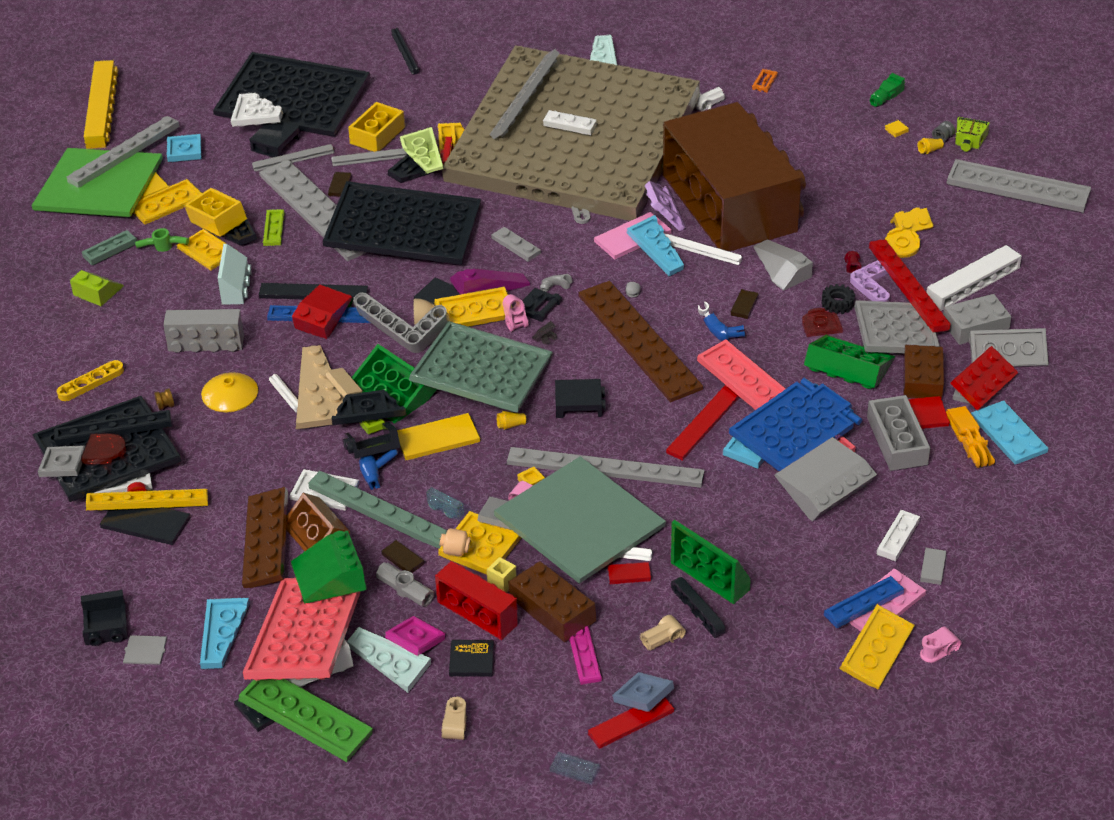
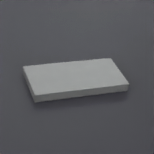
(1017, 346)

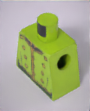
(970, 133)

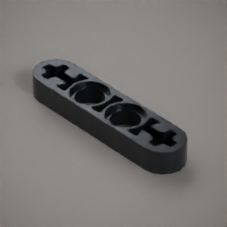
(698, 606)

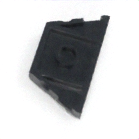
(366, 407)

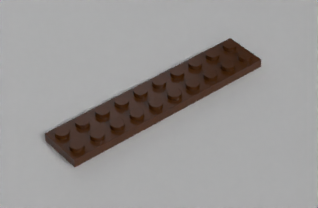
(640, 341)

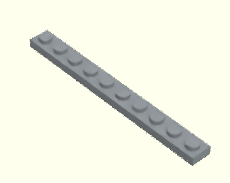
(609, 467)

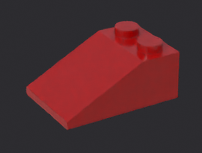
(320, 311)

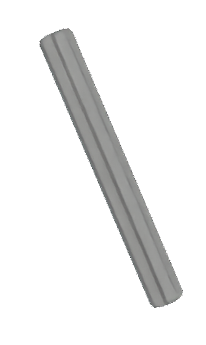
(294, 157)
(368, 157)

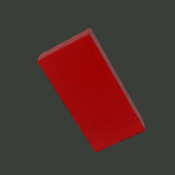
(629, 573)

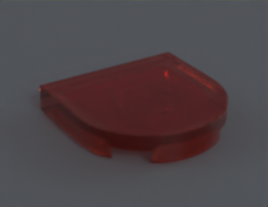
(821, 322)
(103, 448)

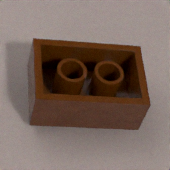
(923, 371)

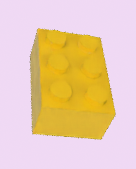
(376, 127)
(215, 212)

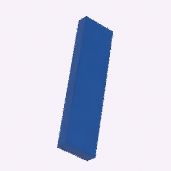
(863, 602)

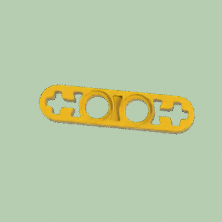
(113, 368)

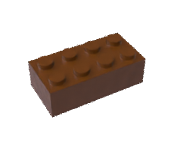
(552, 601)

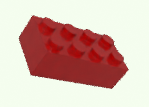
(476, 600)

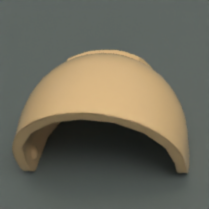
(421, 308)

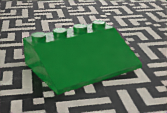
(847, 361)
(390, 373)
(708, 564)
(329, 569)

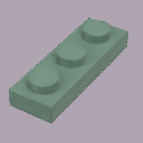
(109, 247)

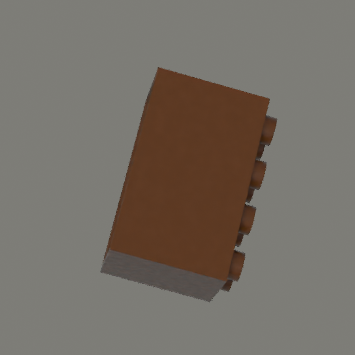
(732, 176)

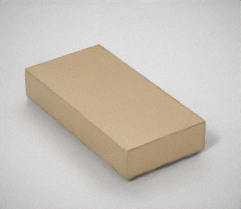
(343, 382)

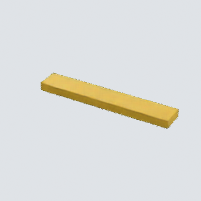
(146, 499)

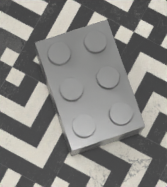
(976, 314)

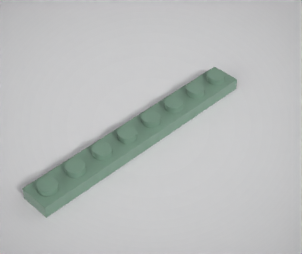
(377, 509)

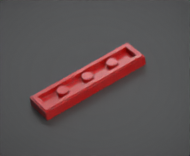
(628, 723)

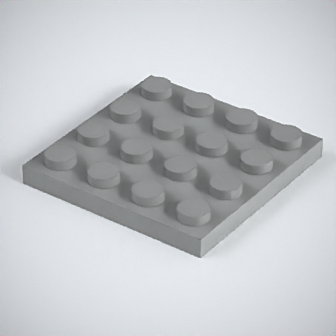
(891, 325)

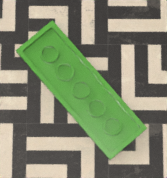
(307, 716)

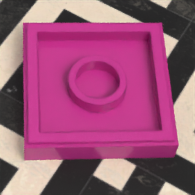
(415, 635)

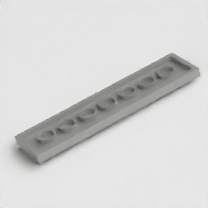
(1019, 185)

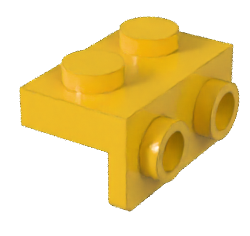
(915, 220)

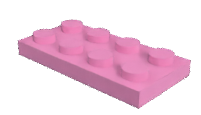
(898, 605)

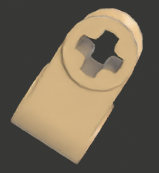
(455, 719)

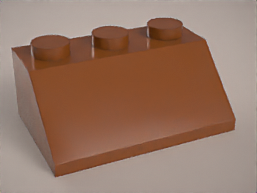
(312, 521)

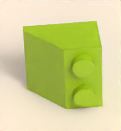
(94, 287)

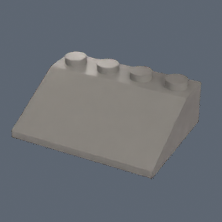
(825, 477)

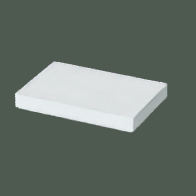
(302, 486)

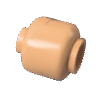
(455, 542)

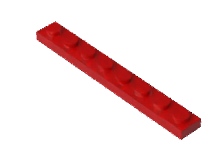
(909, 286)

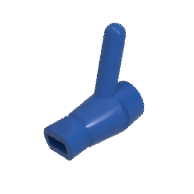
(369, 467)

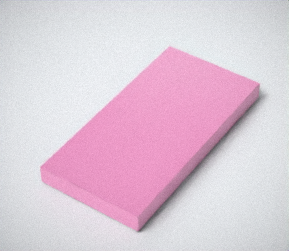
(618, 242)

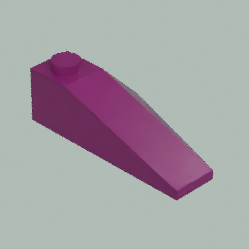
(478, 280)

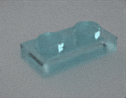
(451, 507)

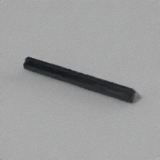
(405, 51)

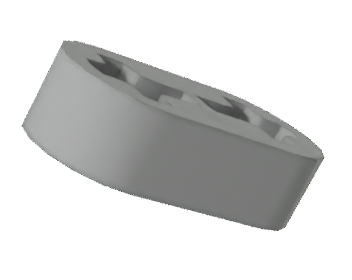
(576, 213)

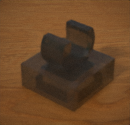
(544, 332)

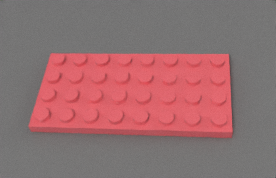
(300, 637)

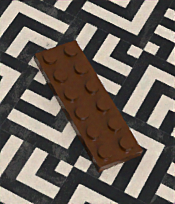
(265, 538)

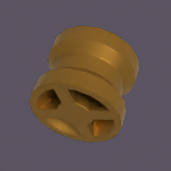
(164, 399)

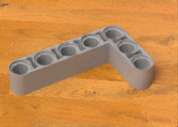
(410, 334)

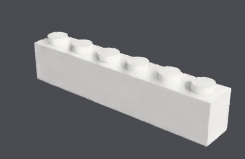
(974, 277)

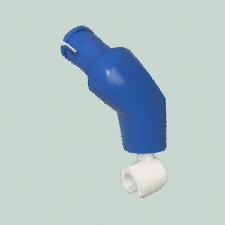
(717, 328)

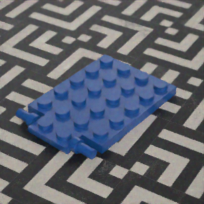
(795, 423)

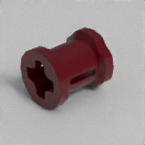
(852, 259)

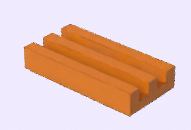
(762, 87)

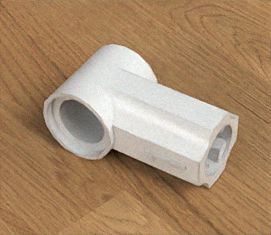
(709, 98)

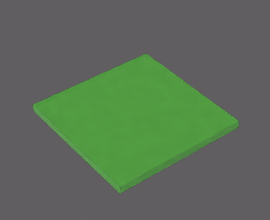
(109, 194)

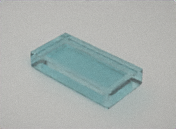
(574, 768)

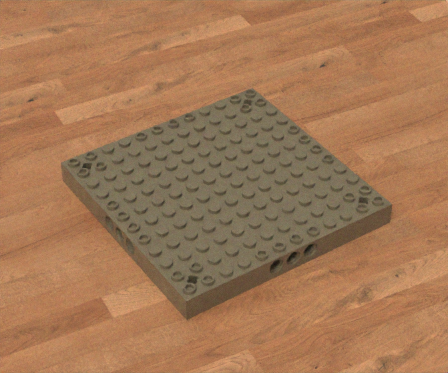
(566, 167)

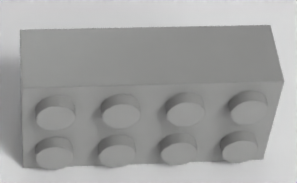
(203, 330)
(898, 432)

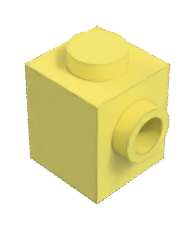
(500, 573)

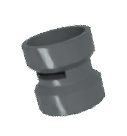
(943, 131)

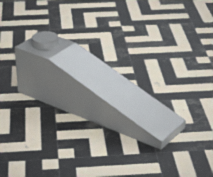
(784, 264)

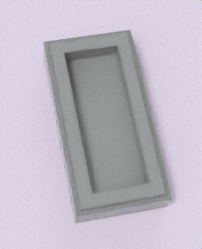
(933, 566)

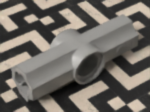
(405, 584)

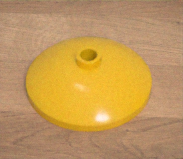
(229, 392)

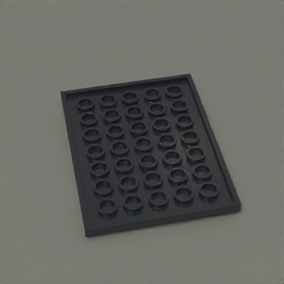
(310, 93)
(402, 222)

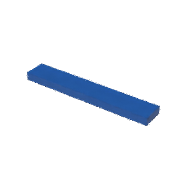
(285, 313)

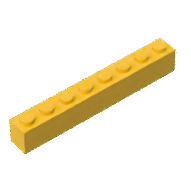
(100, 104)

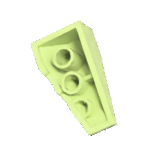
(423, 149)

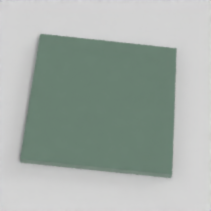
(481, 366)
(579, 519)

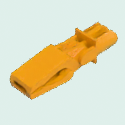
(968, 433)

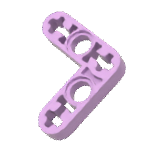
(862, 279)

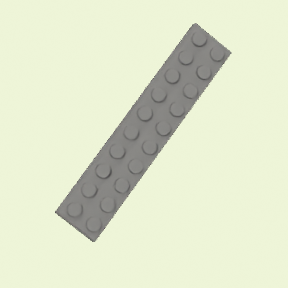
(304, 199)

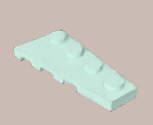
(603, 50)
(389, 658)

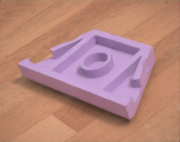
(664, 203)

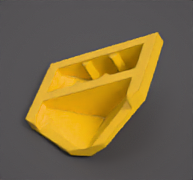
(449, 129)

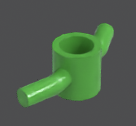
(162, 240)

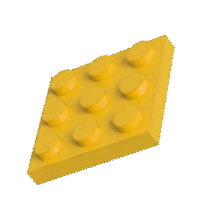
(486, 544)

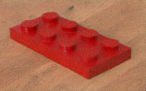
(984, 377)

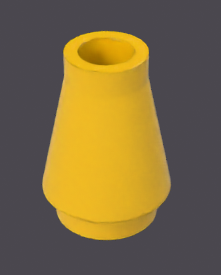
(929, 145)
(510, 419)

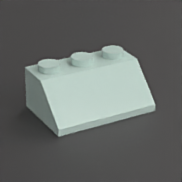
(233, 276)

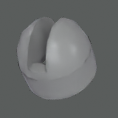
(633, 289)

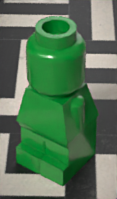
(888, 90)

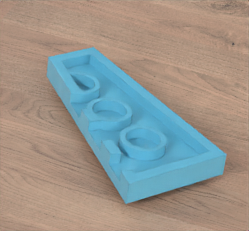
(652, 240)
(220, 629)

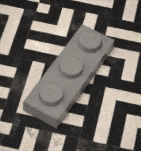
(516, 244)

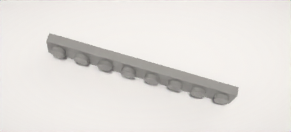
(523, 96)
(122, 151)

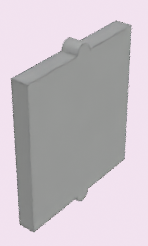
(145, 650)

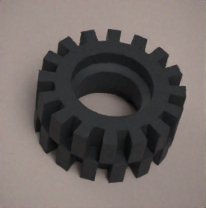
(837, 291)

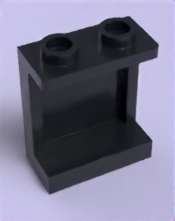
(273, 138)
(579, 396)
(373, 445)
(104, 617)

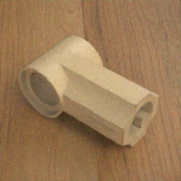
(665, 631)

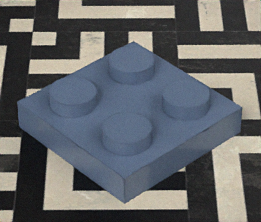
(643, 691)

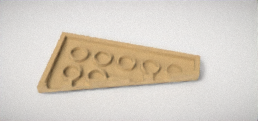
(317, 395)

